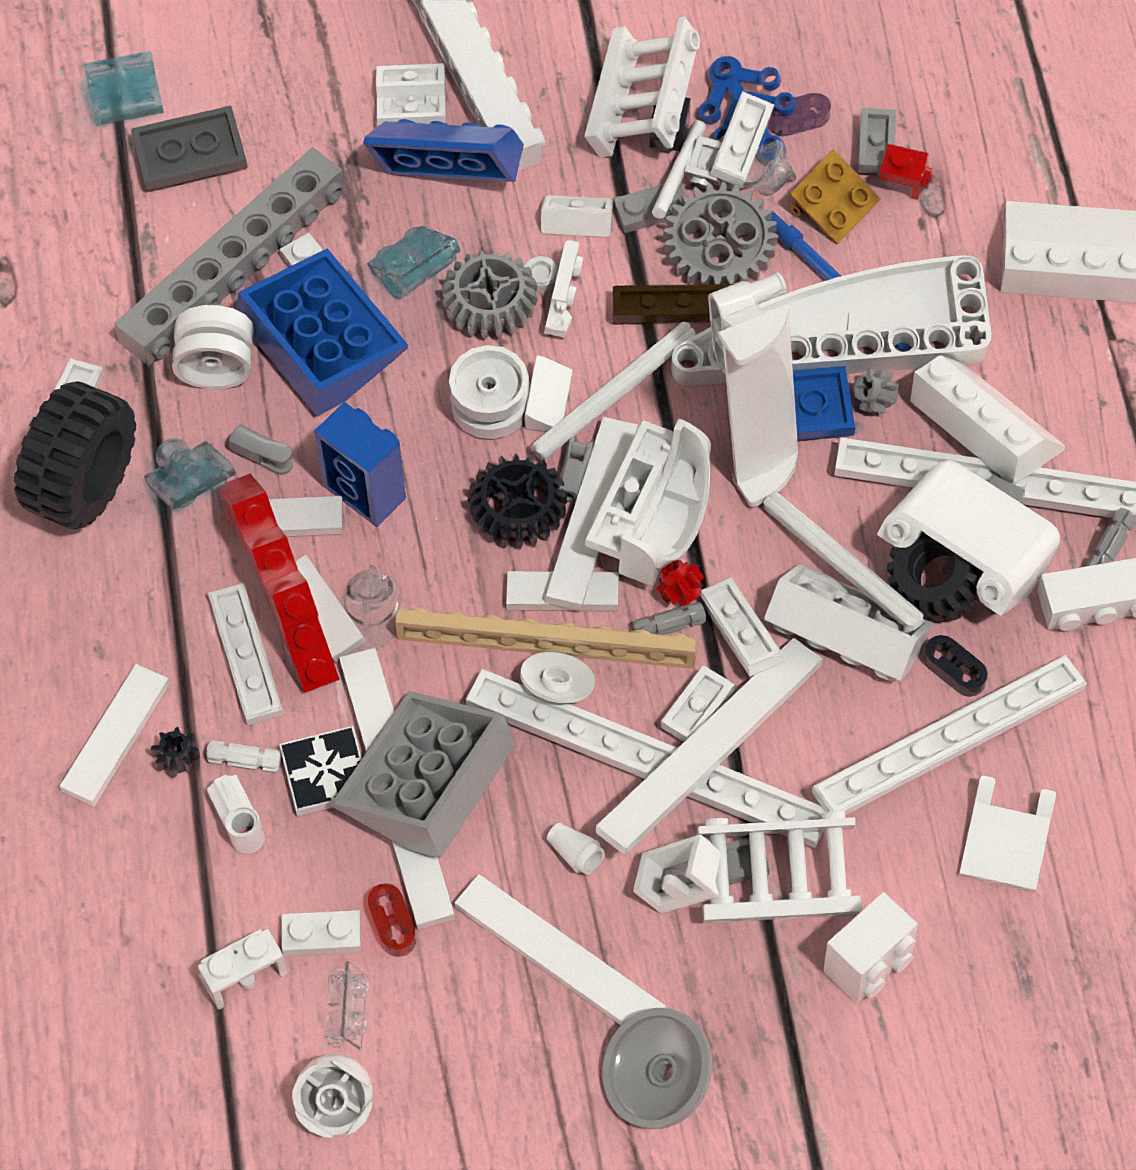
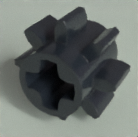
(175, 752)

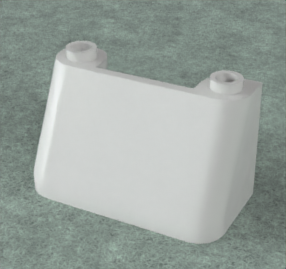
(980, 526)

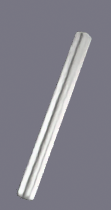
(611, 392)
(843, 561)

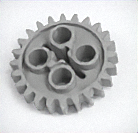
(744, 219)

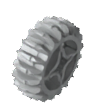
(508, 284)

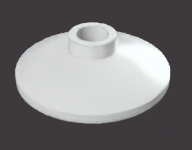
(557, 677)

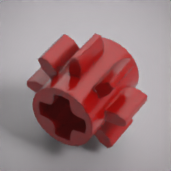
(680, 583)

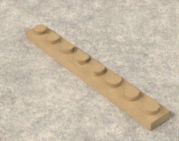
(537, 637)

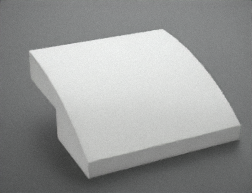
(411, 93)

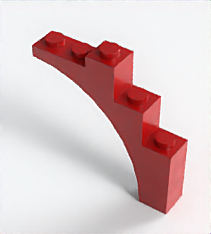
(283, 584)

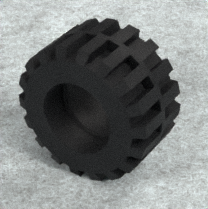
(937, 601)

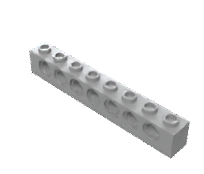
(236, 238)

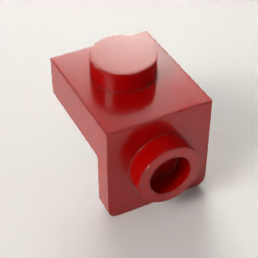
(906, 168)

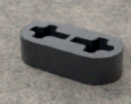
(955, 665)

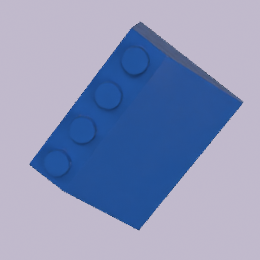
(320, 330)

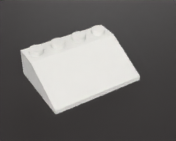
(1069, 251)

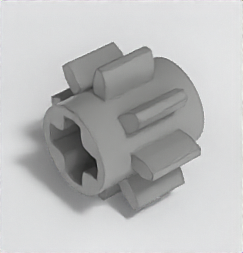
(876, 391)

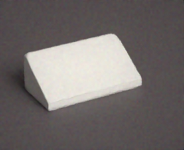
(576, 216)
(547, 394)

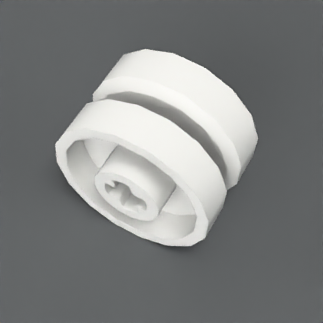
(212, 347)
(489, 392)

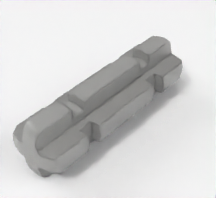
(1113, 537)
(672, 619)

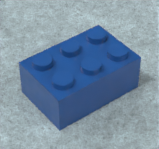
(361, 463)

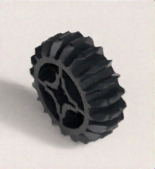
(521, 513)

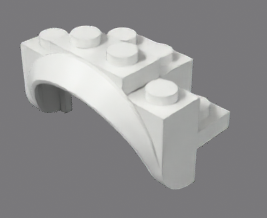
(650, 513)

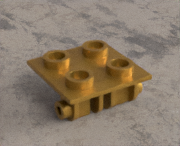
(833, 197)

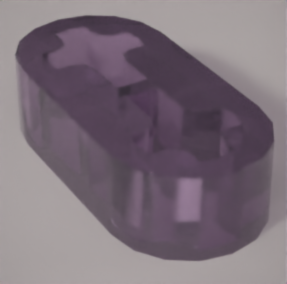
(803, 118)

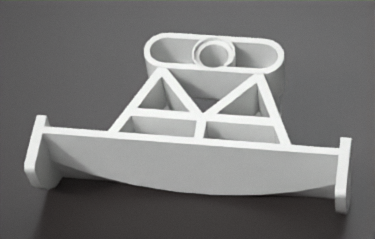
(757, 362)

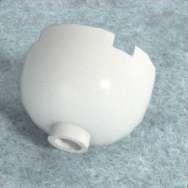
(333, 1095)

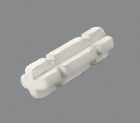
(243, 756)

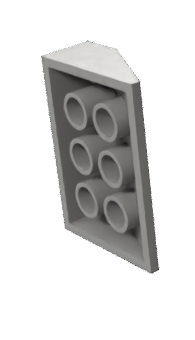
(426, 771)

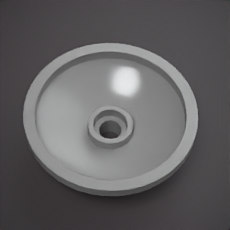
(639, 1063)

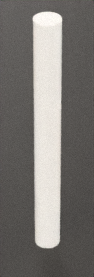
(677, 171)

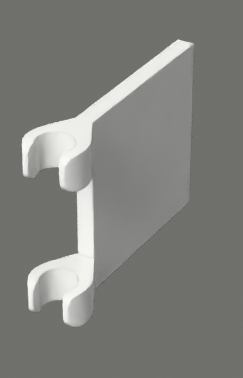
(1006, 843)

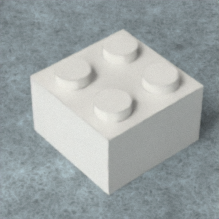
(871, 949)

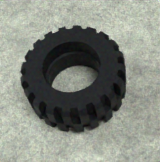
(75, 455)

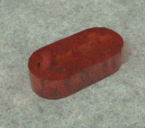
(400, 917)

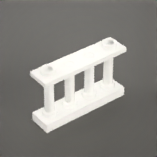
(620, 73)
(800, 900)

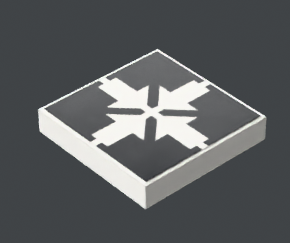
(319, 767)

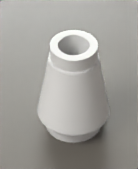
(576, 848)

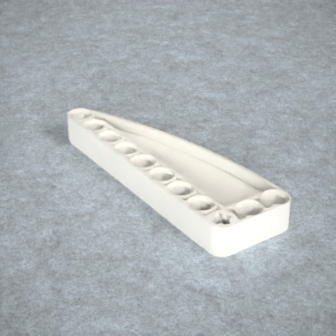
(873, 310)

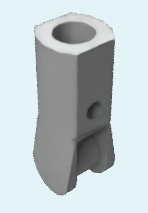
(261, 449)
(573, 470)

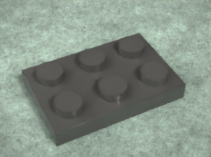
(189, 148)

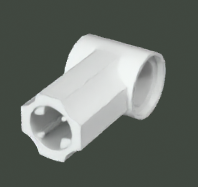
(236, 814)

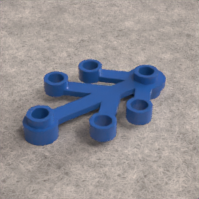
(731, 82)

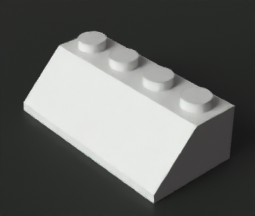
(982, 419)
(844, 621)

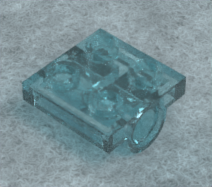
(123, 88)
(412, 259)
(187, 472)

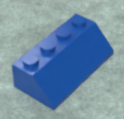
(446, 150)

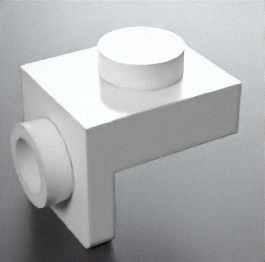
(702, 163)

